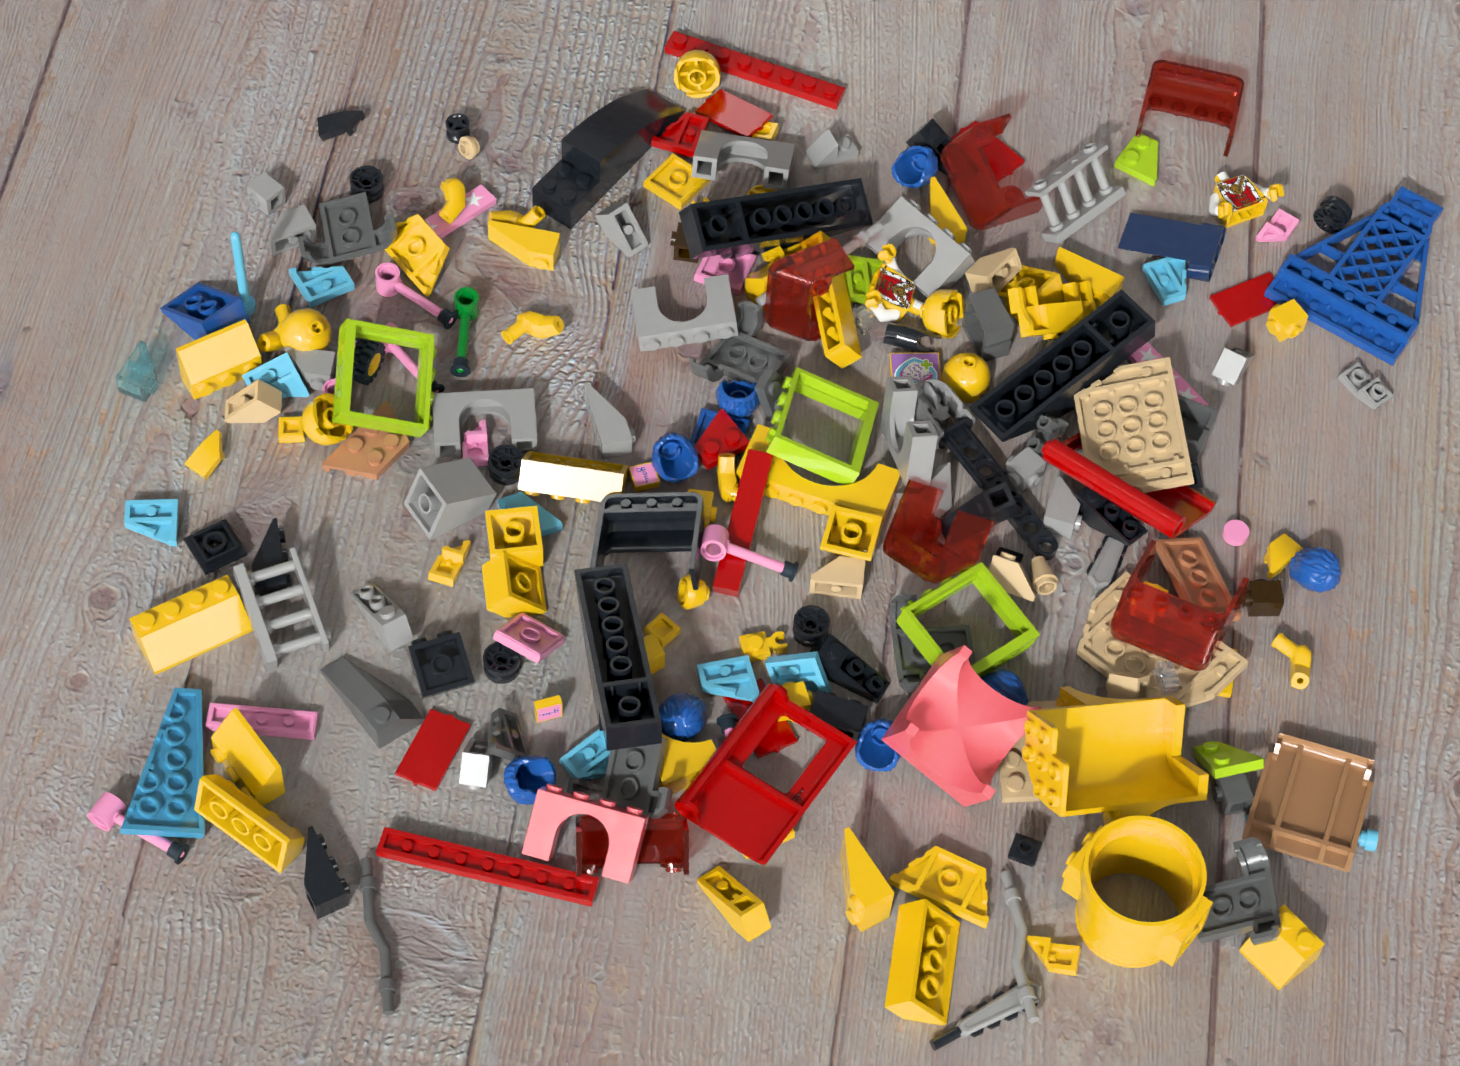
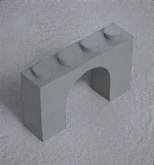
(720, 148)
(950, 259)
(713, 323)
(511, 405)
(909, 441)

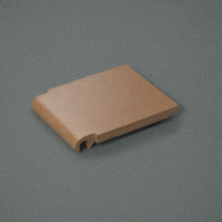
(1311, 802)

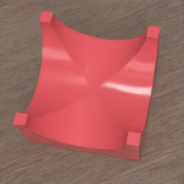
(957, 728)

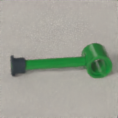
(467, 306)

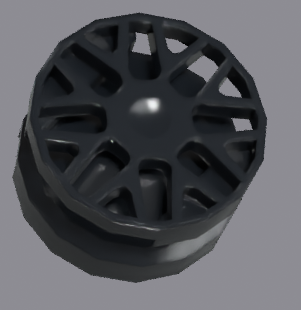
(1333, 213)

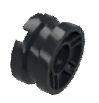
(367, 180)
(498, 461)
(812, 616)
(501, 673)

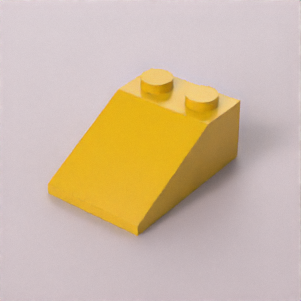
(1047, 285)
(865, 889)

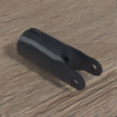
(907, 337)

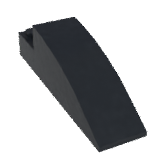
(601, 153)
(773, 219)
(1066, 367)
(617, 658)

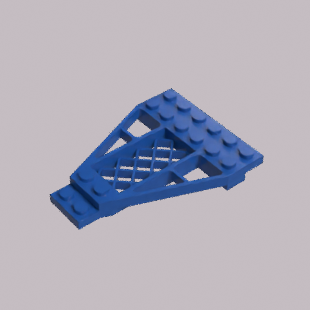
(1354, 313)

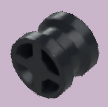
(457, 127)

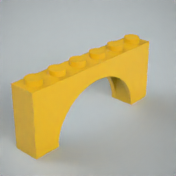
(869, 495)
(681, 759)

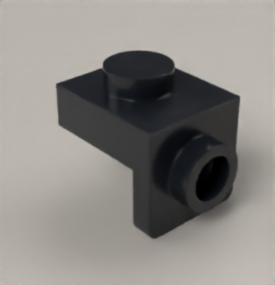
(1025, 850)

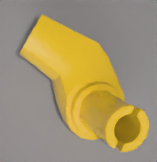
(455, 199)
(532, 218)
(534, 325)
(271, 340)
(727, 477)
(1299, 657)

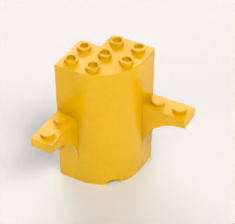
(1110, 756)

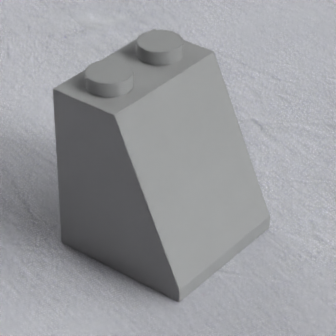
(448, 496)

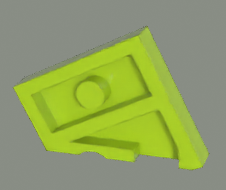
(1140, 159)
(860, 277)
(1224, 760)

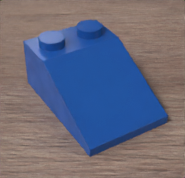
(204, 310)

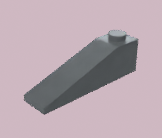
(373, 703)

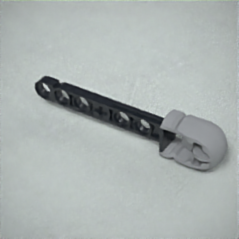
(934, 403)

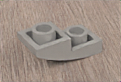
(1363, 387)

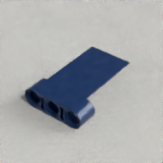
(1176, 240)

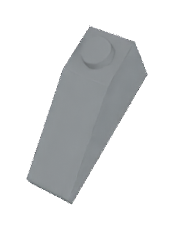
(609, 425)

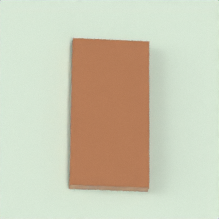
(1194, 573)

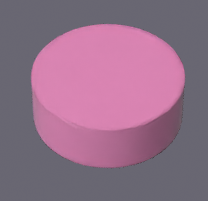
(1235, 532)

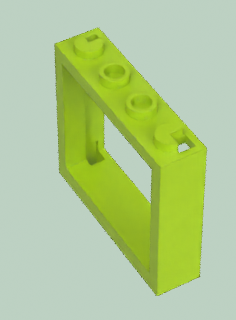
(344, 371)
(837, 398)
(997, 598)

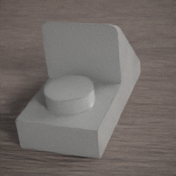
(831, 150)

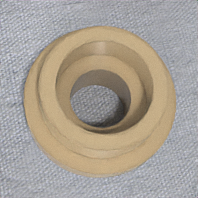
(468, 147)

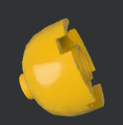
(697, 73)
(942, 312)
(305, 330)
(967, 376)
(318, 422)

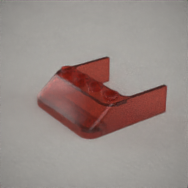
(1194, 95)
(1168, 623)

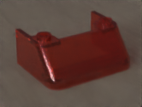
(975, 182)
(795, 282)
(915, 532)
(663, 844)

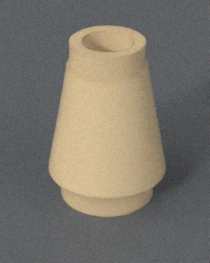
(1042, 576)

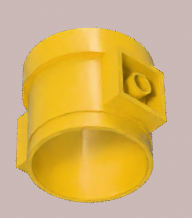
(1147, 849)

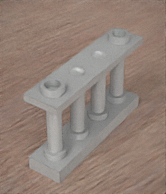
(1091, 205)
(263, 627)

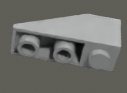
(383, 616)

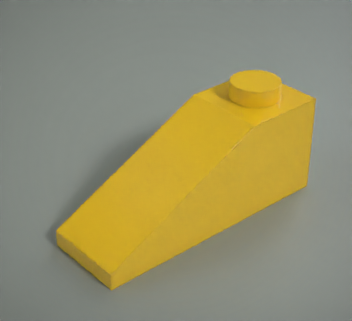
(944, 212)
(530, 245)
(1078, 269)
(736, 903)

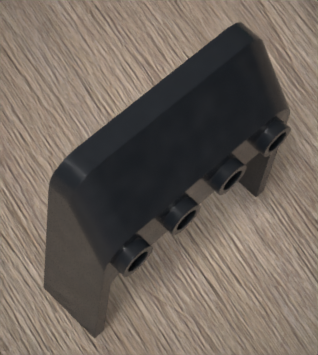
(651, 525)

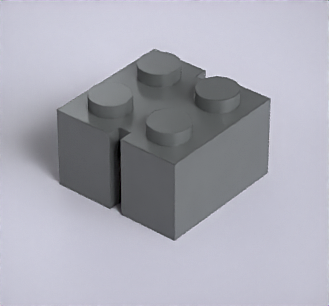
(988, 324)
(1198, 425)

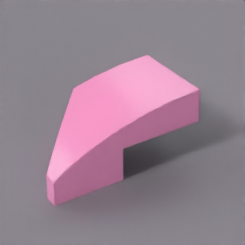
(1278, 228)
(476, 445)

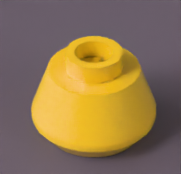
(692, 598)

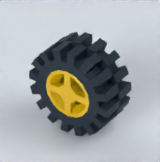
(367, 360)

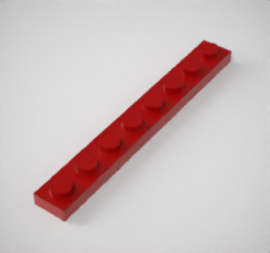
(760, 71)
(487, 866)

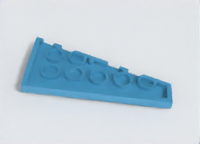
(171, 775)

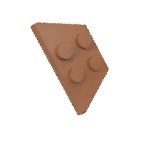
(369, 450)

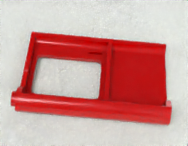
(1165, 510)
(742, 806)

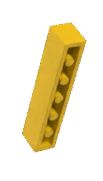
(835, 317)

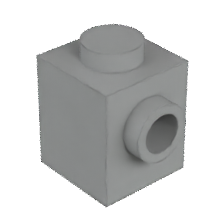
(266, 193)
(1025, 469)

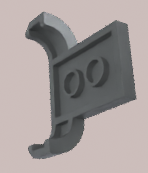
(348, 231)
(742, 355)
(909, 661)
(632, 780)
(1246, 901)

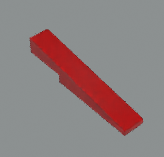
(743, 521)

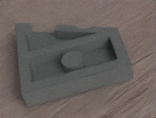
(768, 391)
(506, 736)

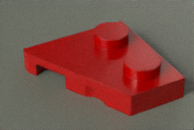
(682, 135)
(720, 438)

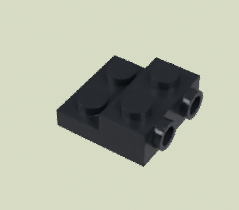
(440, 664)

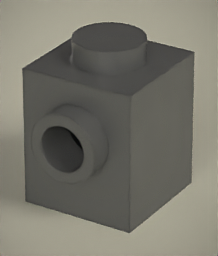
(1232, 794)

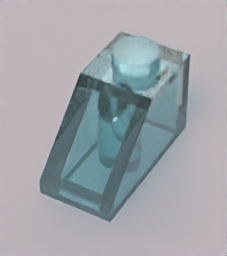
(138, 374)

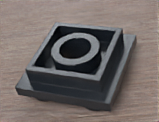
(211, 558)

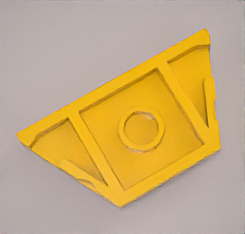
(419, 252)
(947, 883)

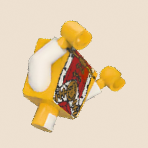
(1240, 199)
(891, 290)

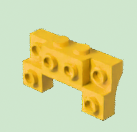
(1051, 318)

